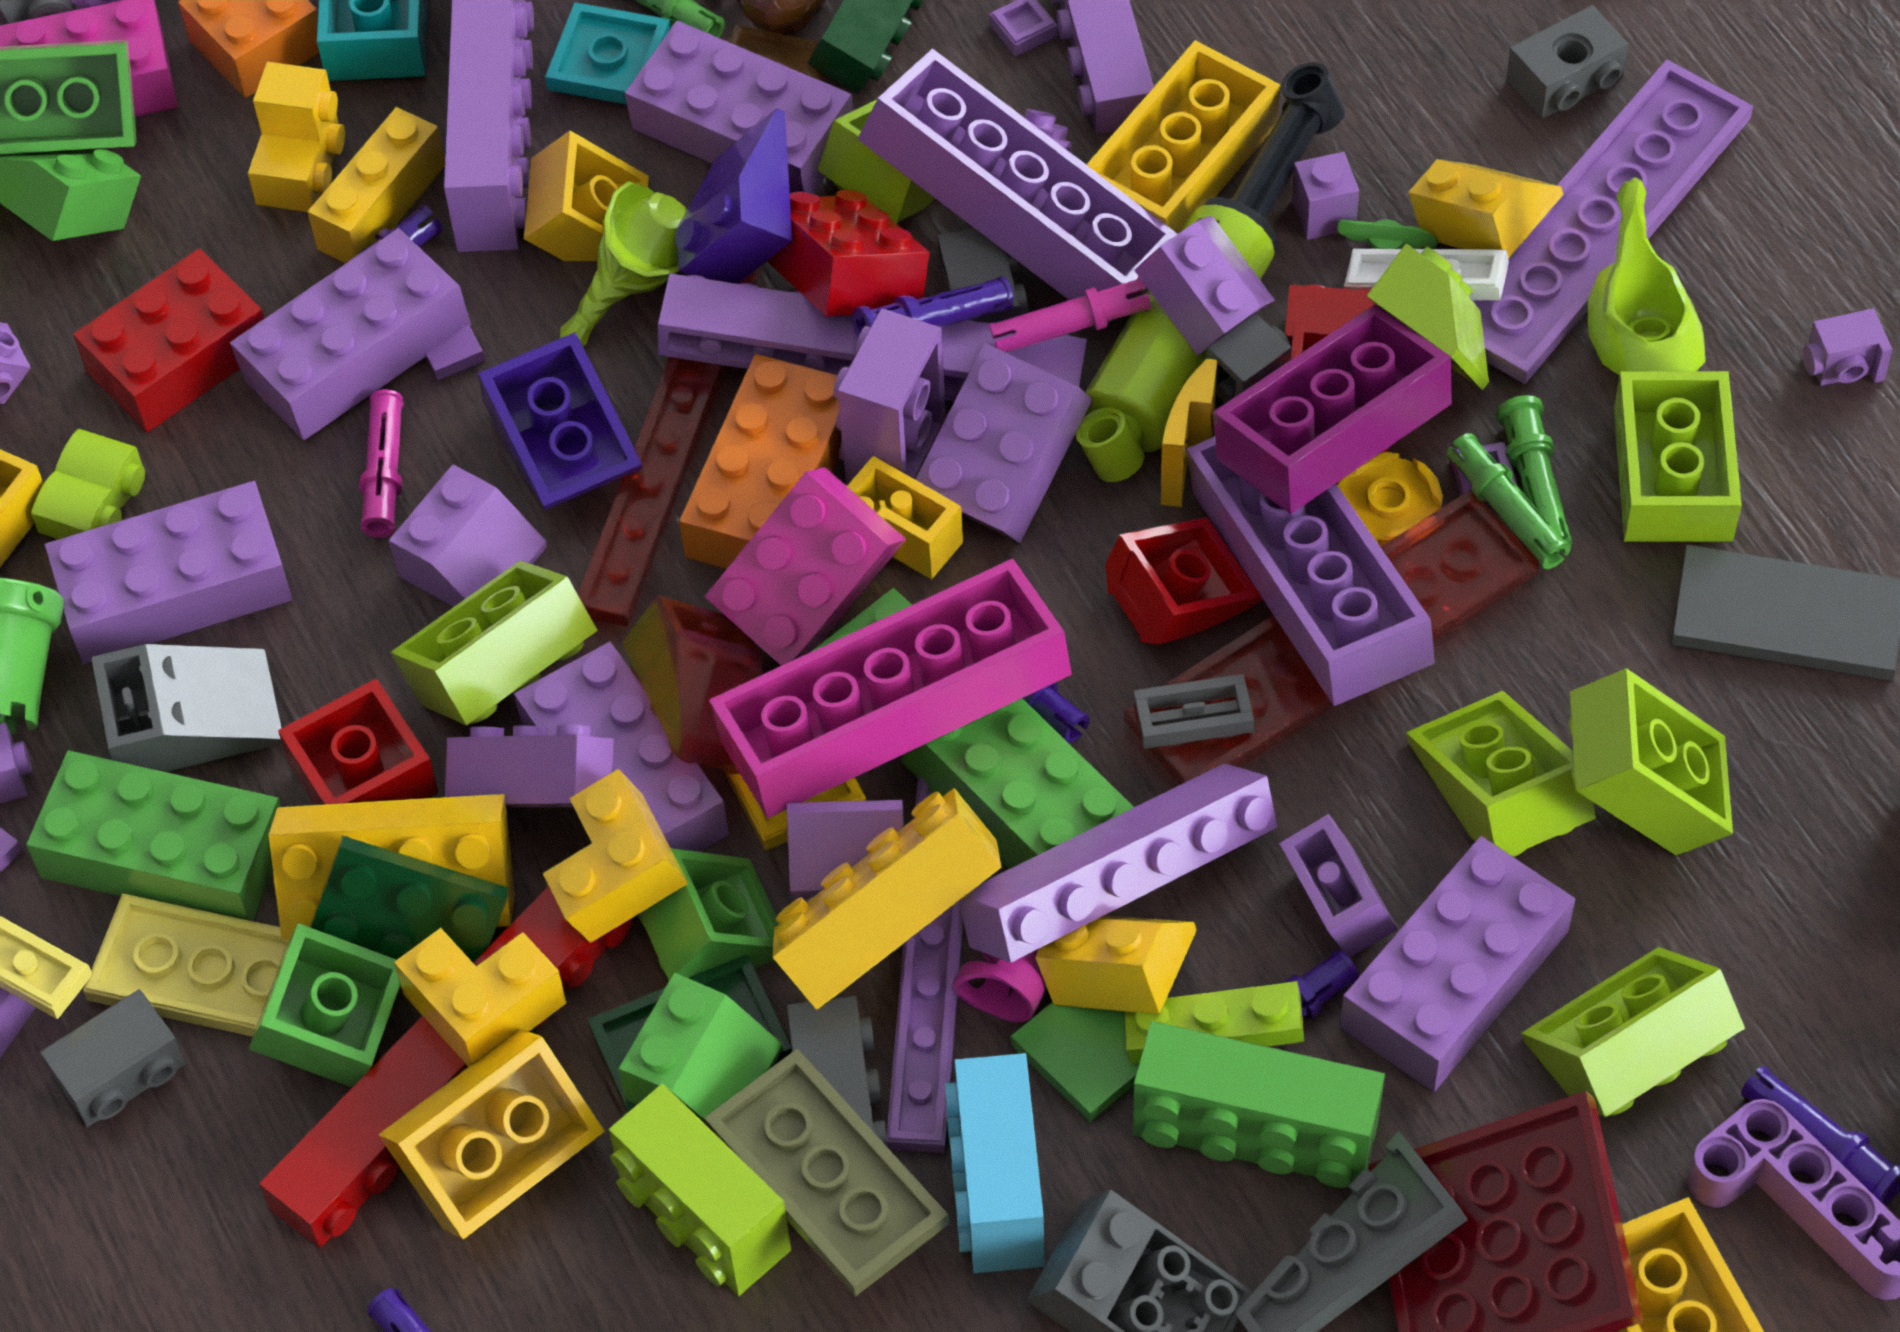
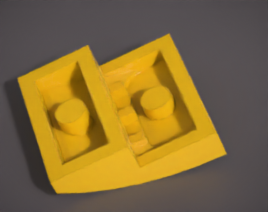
(1187, 425)

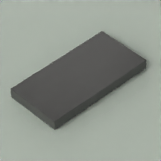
(1788, 612)

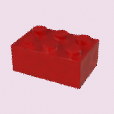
(849, 254)
(168, 340)

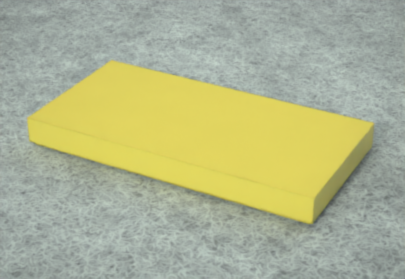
(187, 963)

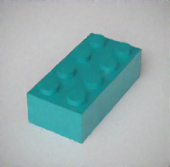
(372, 38)

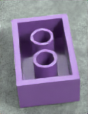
(891, 395)
(1004, 441)

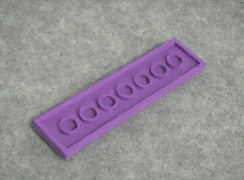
(1661, 137)

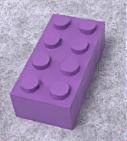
(710, 93)
(350, 333)
(168, 571)
(609, 698)
(1456, 963)

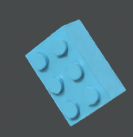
(995, 1163)

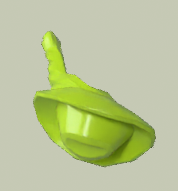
(632, 255)
(1638, 303)

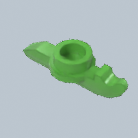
(1386, 234)

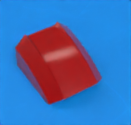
(1177, 580)

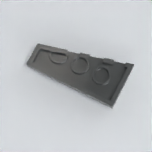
(1368, 1239)

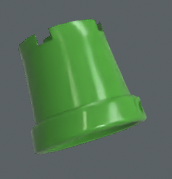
(24, 647)

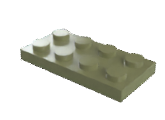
(830, 1170)

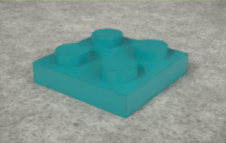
(603, 51)

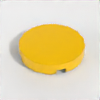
(1392, 494)

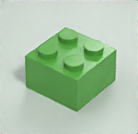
(327, 1006)

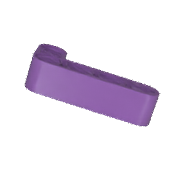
(1864, 1251)

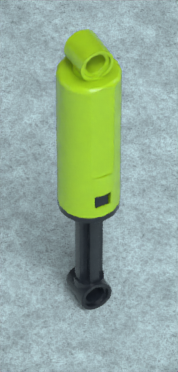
(1151, 356)

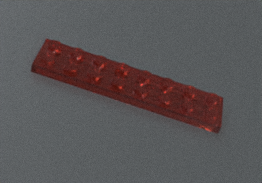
(1451, 564)

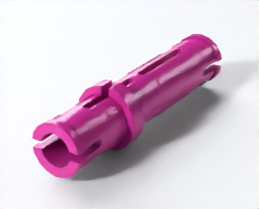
(1071, 316)
(377, 508)

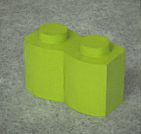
(88, 485)

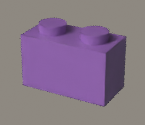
(1338, 886)

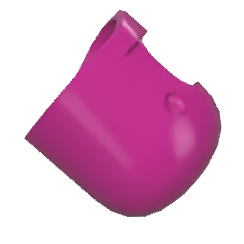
(992, 996)

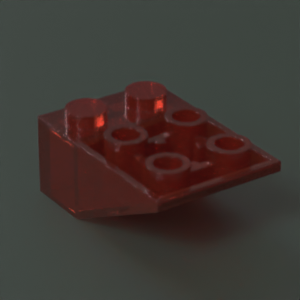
(683, 662)

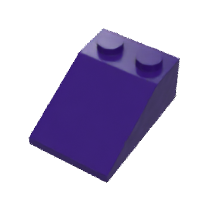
(740, 207)
(558, 421)

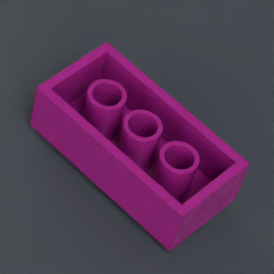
(1332, 408)

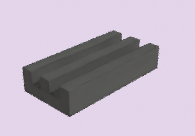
(1196, 719)

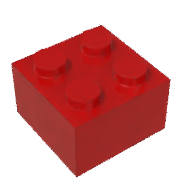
(358, 751)

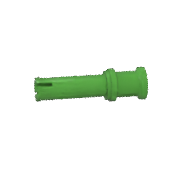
(1531, 454)

